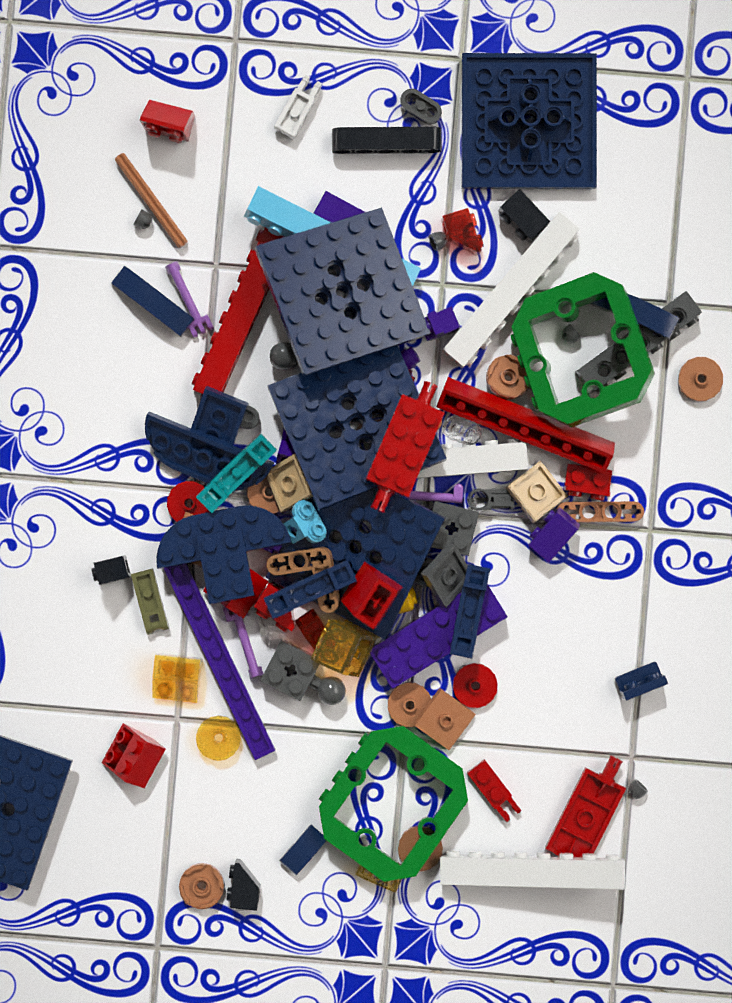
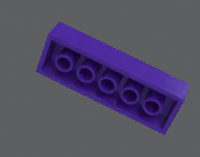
(428, 639)

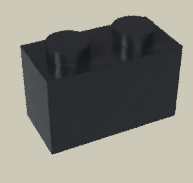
(523, 216)

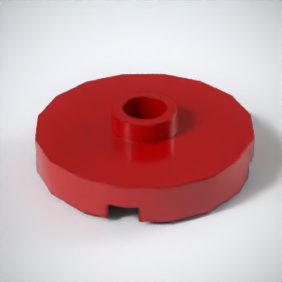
(178, 497)
(475, 673)

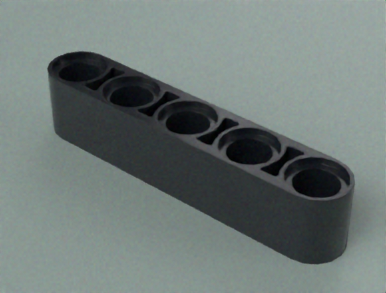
(386, 140)

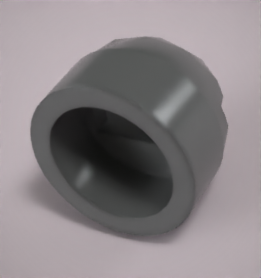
(143, 220)
(438, 240)
(570, 335)
(637, 789)

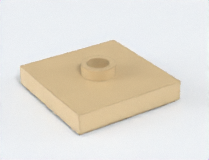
(288, 483)
(536, 492)

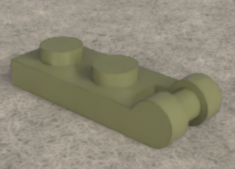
(149, 600)

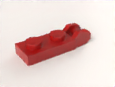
(492, 788)

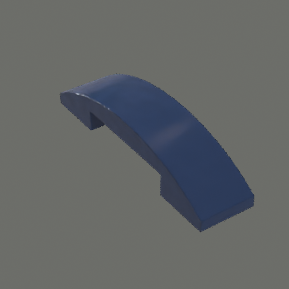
(152, 301)
(647, 315)
(309, 589)
(469, 611)

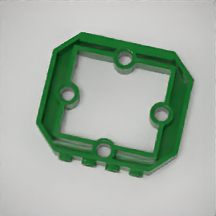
(549, 305)
(371, 856)

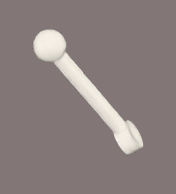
(263, 630)

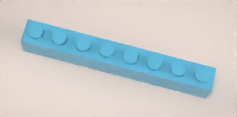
(288, 219)

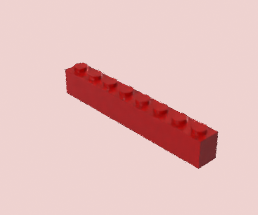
(236, 323)
(526, 425)

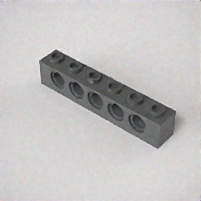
(683, 305)

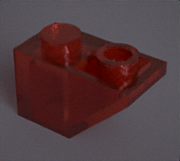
(461, 230)
(311, 627)

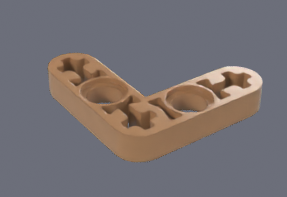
(317, 567)

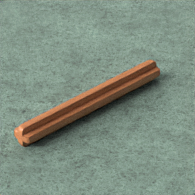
(151, 200)

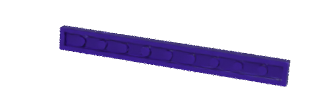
(220, 660)

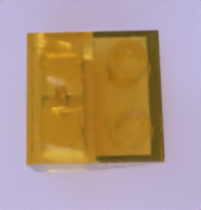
(344, 647)
(176, 677)

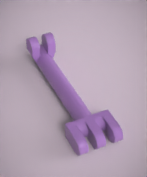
(173, 269)
(456, 497)
(254, 669)

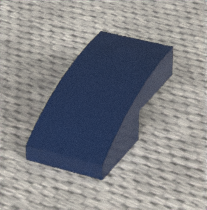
(303, 849)

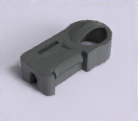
(494, 499)

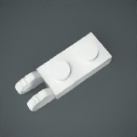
(297, 108)

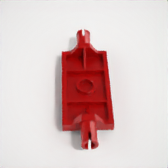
(404, 446)
(587, 811)

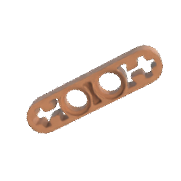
(599, 508)

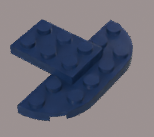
(208, 443)
(222, 547)

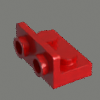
(586, 480)

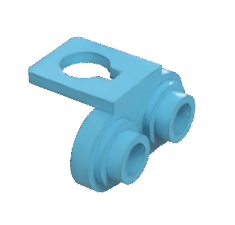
(306, 522)

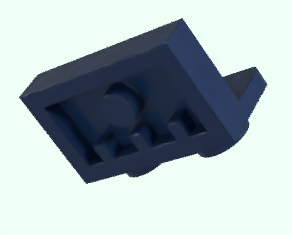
(640, 681)

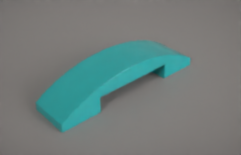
(236, 472)

